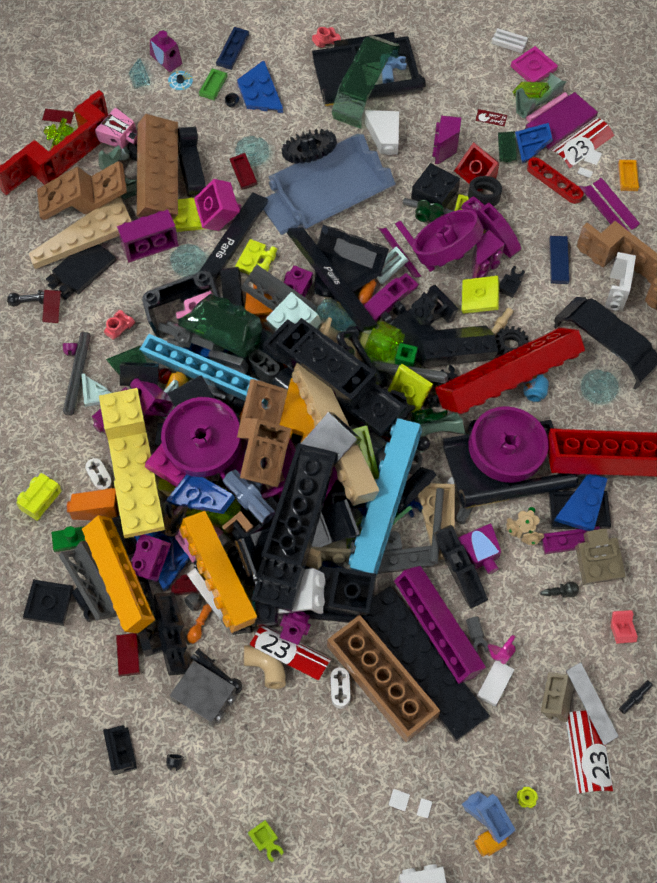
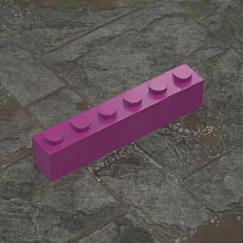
(439, 624)

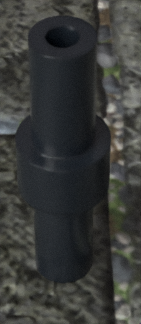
(635, 697)

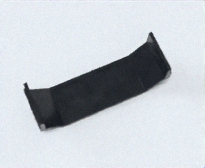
(612, 334)
(334, 525)

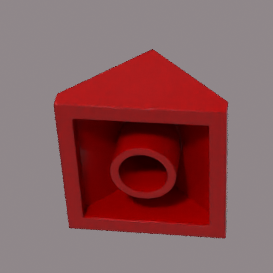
(477, 163)

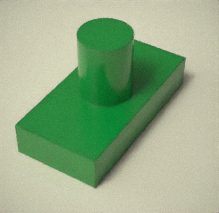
(67, 538)

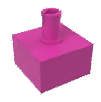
(216, 205)

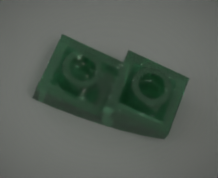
(507, 146)

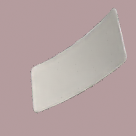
(592, 157)
(400, 799)

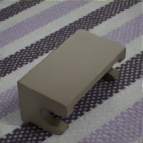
(557, 696)

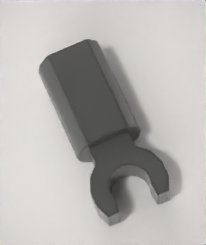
(476, 633)

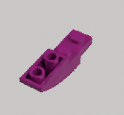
(495, 222)
(389, 295)

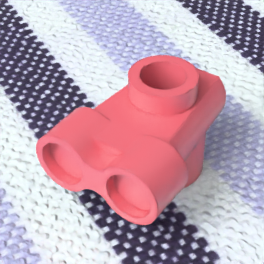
(325, 36)
(118, 324)

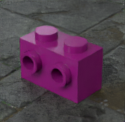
(299, 280)
(149, 557)

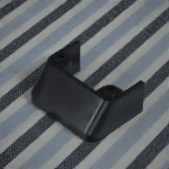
(175, 290)

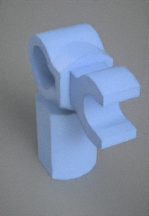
(387, 73)

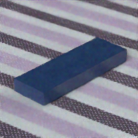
(232, 48)
(559, 259)

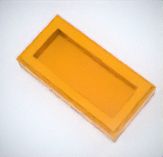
(628, 175)

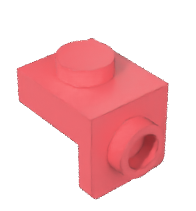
(623, 627)

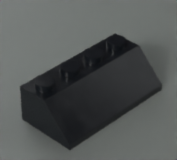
(456, 346)

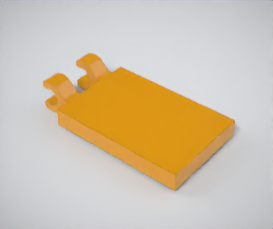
(295, 413)

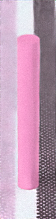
(538, 112)

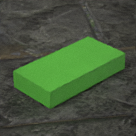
(213, 84)

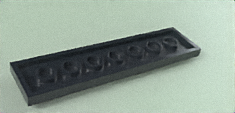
(416, 652)

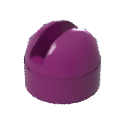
(69, 347)

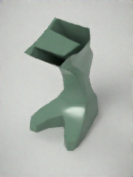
(525, 106)
(106, 160)
(450, 423)

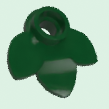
(427, 211)
(423, 416)

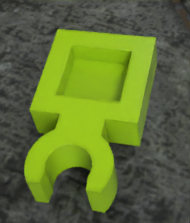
(264, 838)

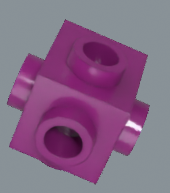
(294, 626)

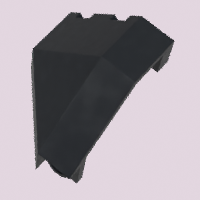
(352, 257)

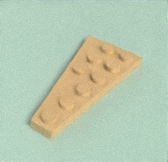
(87, 232)

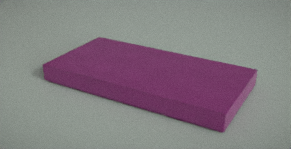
(565, 117)

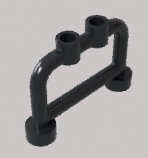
(354, 334)

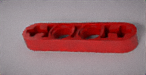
(557, 178)

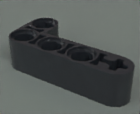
(190, 160)

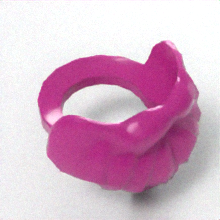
(503, 654)

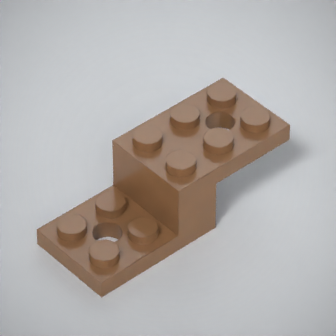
(81, 190)
(263, 433)

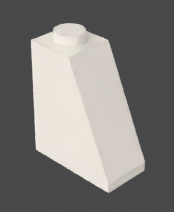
(384, 130)

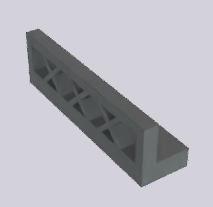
(268, 284)
(87, 566)

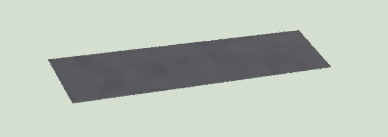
(592, 703)

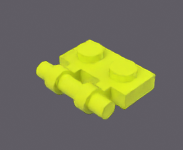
(252, 254)

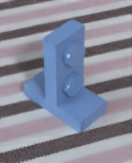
(491, 814)

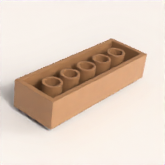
(157, 166)
(383, 678)

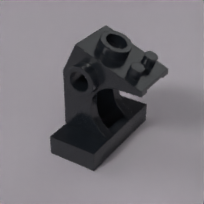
(428, 309)

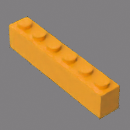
(218, 572)
(118, 574)

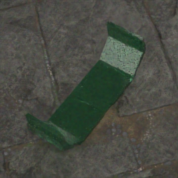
(361, 79)

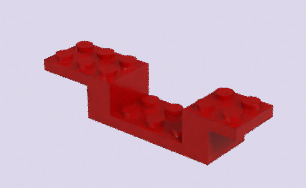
(51, 164)

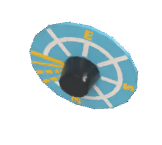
(180, 80)

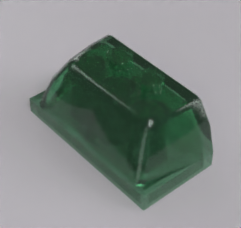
(224, 325)

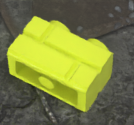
(38, 496)

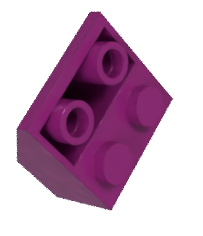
(446, 138)
(486, 255)

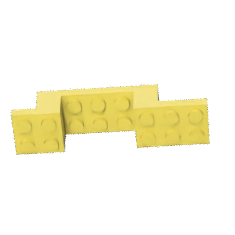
(129, 452)

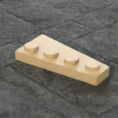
(427, 500)

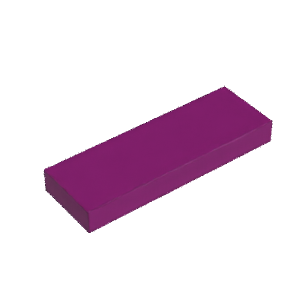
(563, 540)

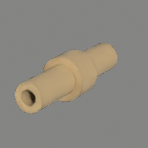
(501, 322)

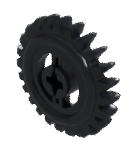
(291, 149)

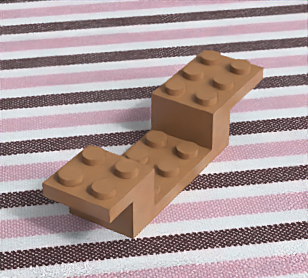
(614, 239)

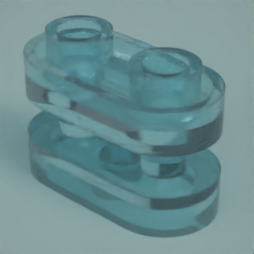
(332, 309)

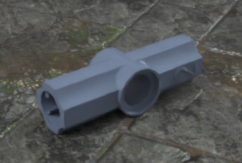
(249, 497)

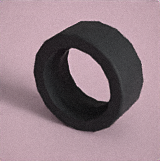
(487, 183)

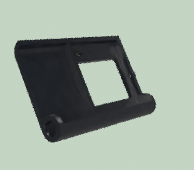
(334, 62)
(478, 489)

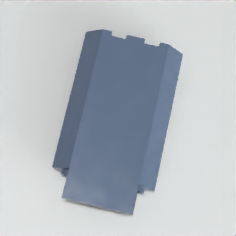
(326, 186)

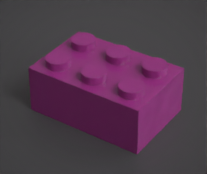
(148, 235)

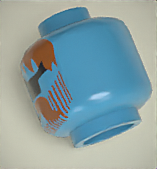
(536, 388)

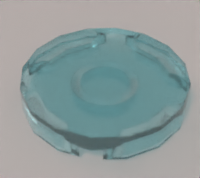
(255, 149)
(191, 263)
(593, 387)

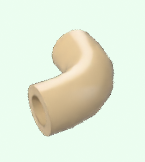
(273, 668)

